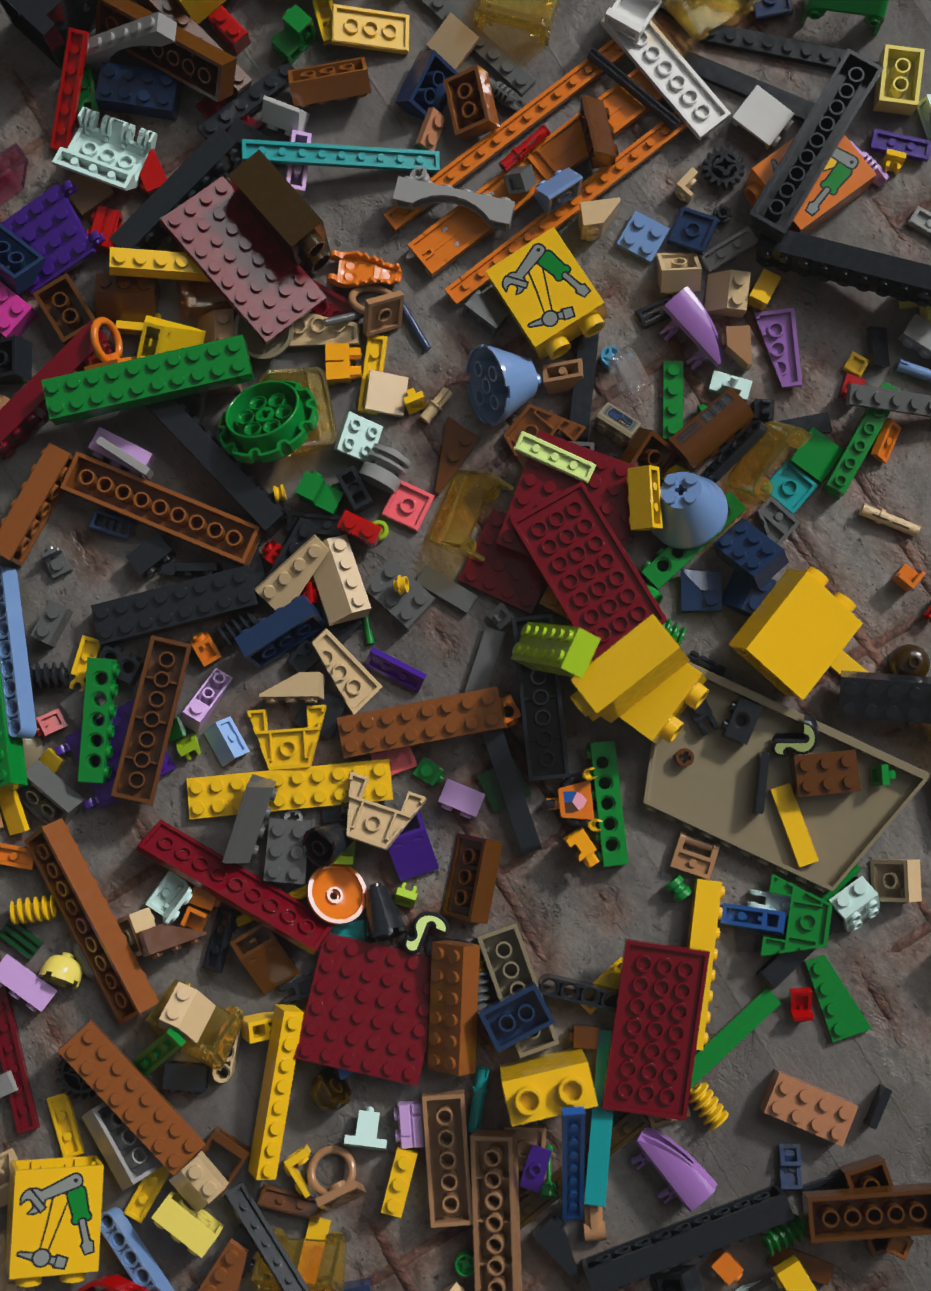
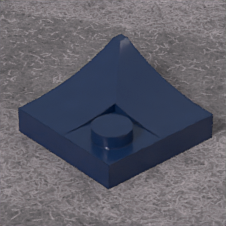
(701, 591)

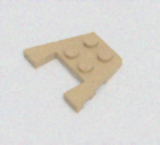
(376, 823)

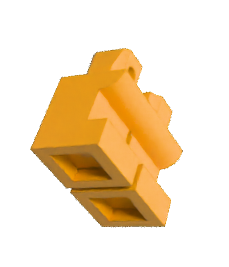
(338, 363)
(584, 846)

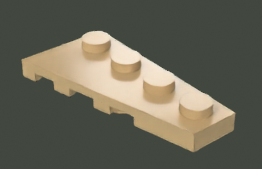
(312, 332)
(293, 574)
(347, 673)

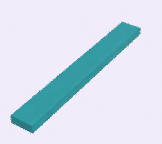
(600, 1131)

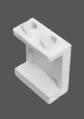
(631, 16)
(763, 117)

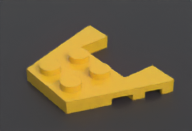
(288, 747)

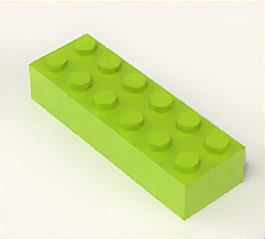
(555, 649)

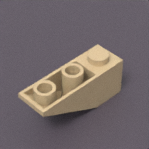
(301, 686)

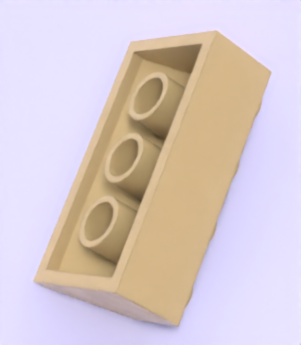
(341, 583)

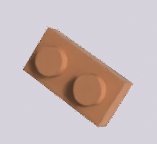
(431, 129)

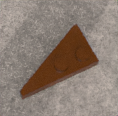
(456, 447)

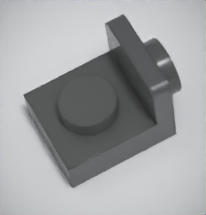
(56, 561)

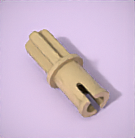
(436, 405)

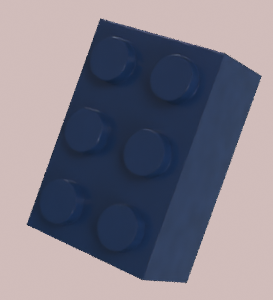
(750, 553)
(516, 1016)

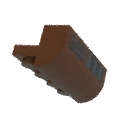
(711, 429)

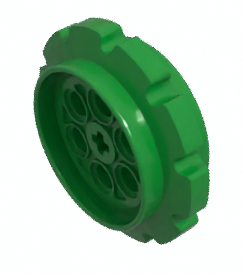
(268, 421)

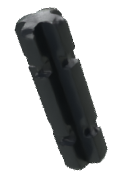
(706, 663)

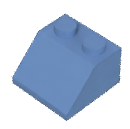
(558, 190)

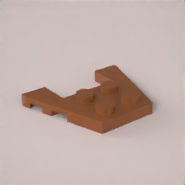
(537, 419)

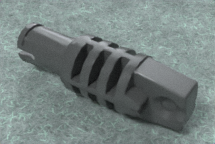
(506, 96)

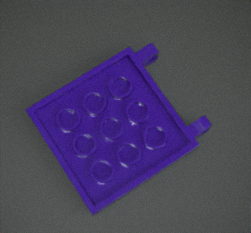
(54, 232)
(121, 723)

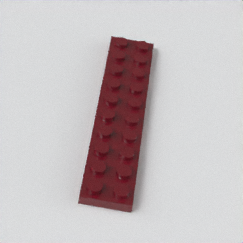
(235, 886)

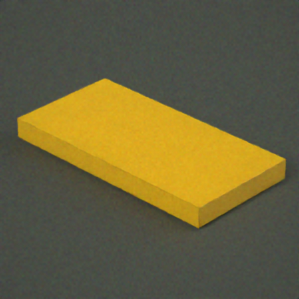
(370, 29)

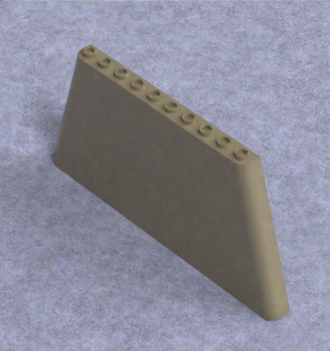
(720, 783)

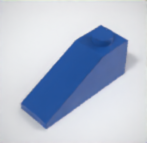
(755, 919)

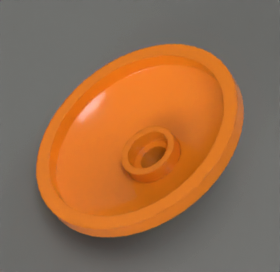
(347, 888)

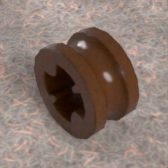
(688, 762)

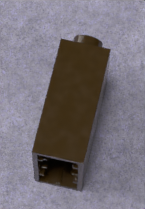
(282, 211)

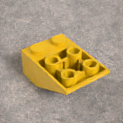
(164, 336)

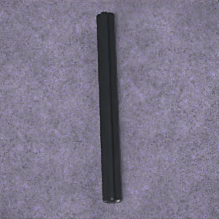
(633, 89)

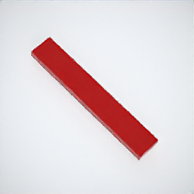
(69, 88)

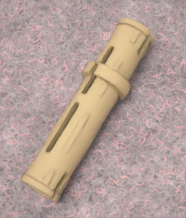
(887, 519)

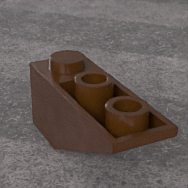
(161, 937)

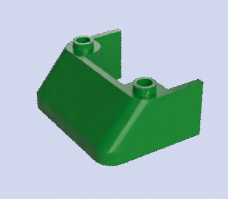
(872, 10)

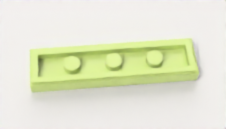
(554, 457)

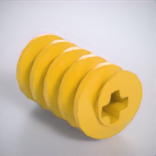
(33, 911)
(708, 1105)

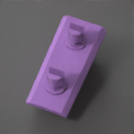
(691, 317)
(677, 1167)

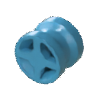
(607, 352)

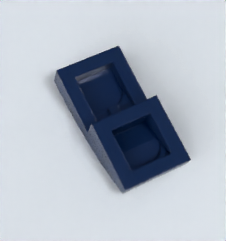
(789, 1166)

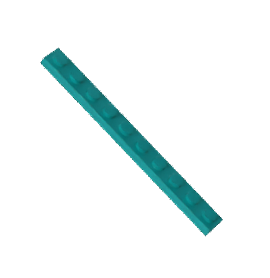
(342, 155)

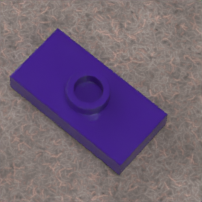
(535, 1168)

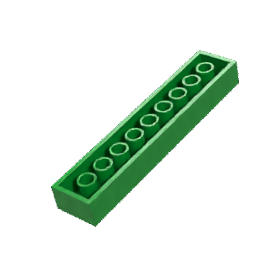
(147, 380)

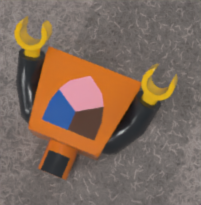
(575, 801)

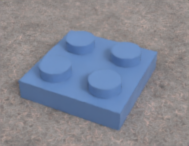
(642, 237)

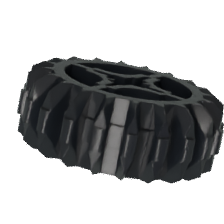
(66, 1073)

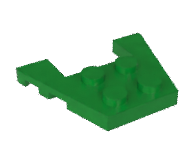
(807, 920)

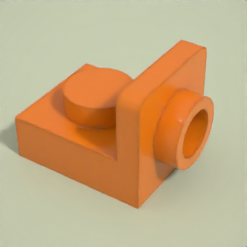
(205, 648)

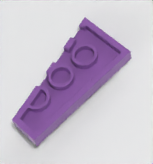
(781, 341)

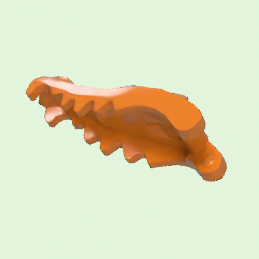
(360, 269)

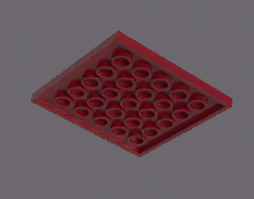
(542, 483)
(368, 1010)

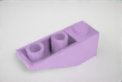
(205, 700)

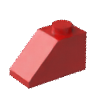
(151, 174)

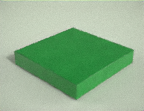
(816, 456)

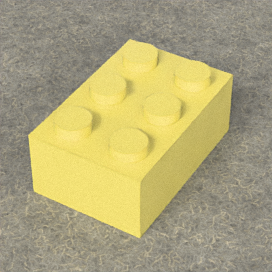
(900, 80)
(185, 1225)

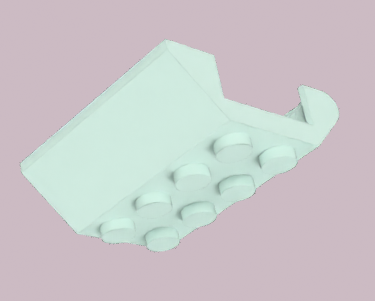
(107, 152)

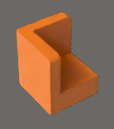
(907, 577)
(195, 918)

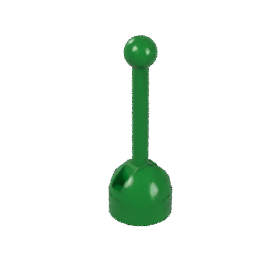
(548, 1189)

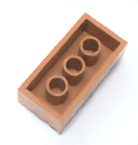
(808, 1107)

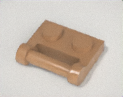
(691, 861)

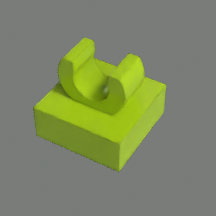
(187, 745)
(405, 897)

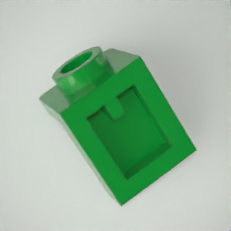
(429, 772)

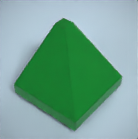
(178, 730)

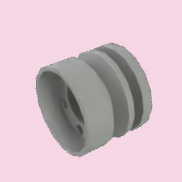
(385, 466)

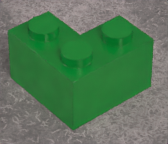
(296, 35)
(318, 494)

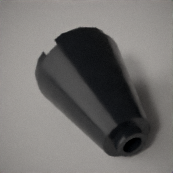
(326, 843)
(382, 915)

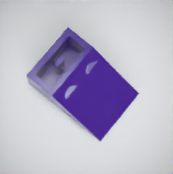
(413, 850)

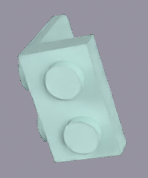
(170, 896)
(856, 903)

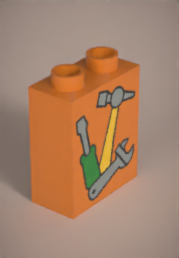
(839, 184)

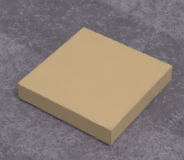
(453, 41)
(385, 393)

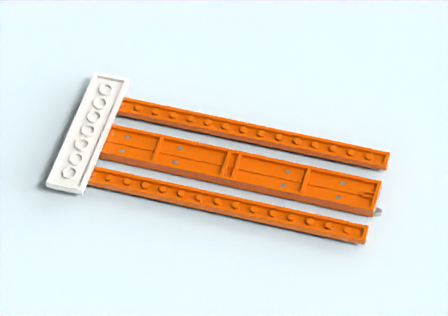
(658, 71)

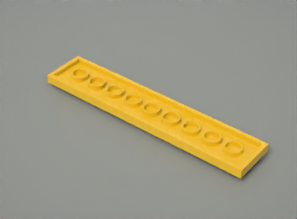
(296, 788)

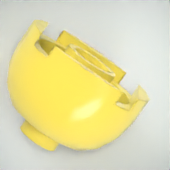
(62, 970)

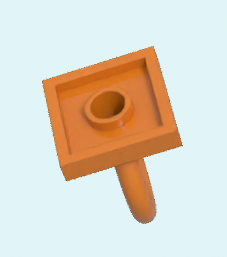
(106, 359)

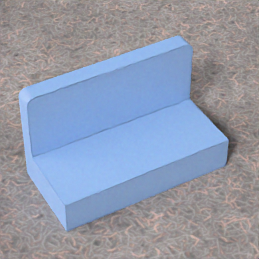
(226, 741)

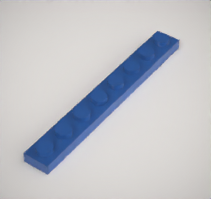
(573, 1162)

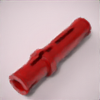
(524, 148)

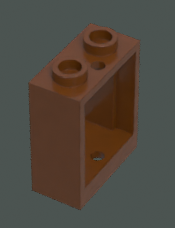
(233, 1145)

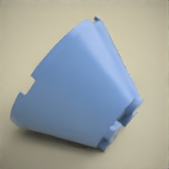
(499, 383)
(691, 510)

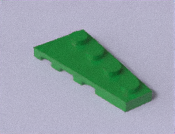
(836, 1004)

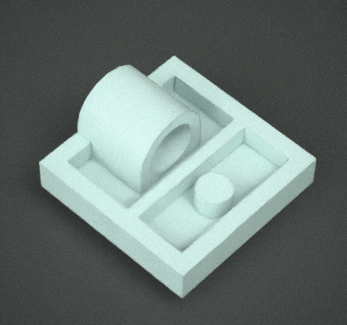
(357, 436)

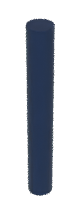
(415, 328)

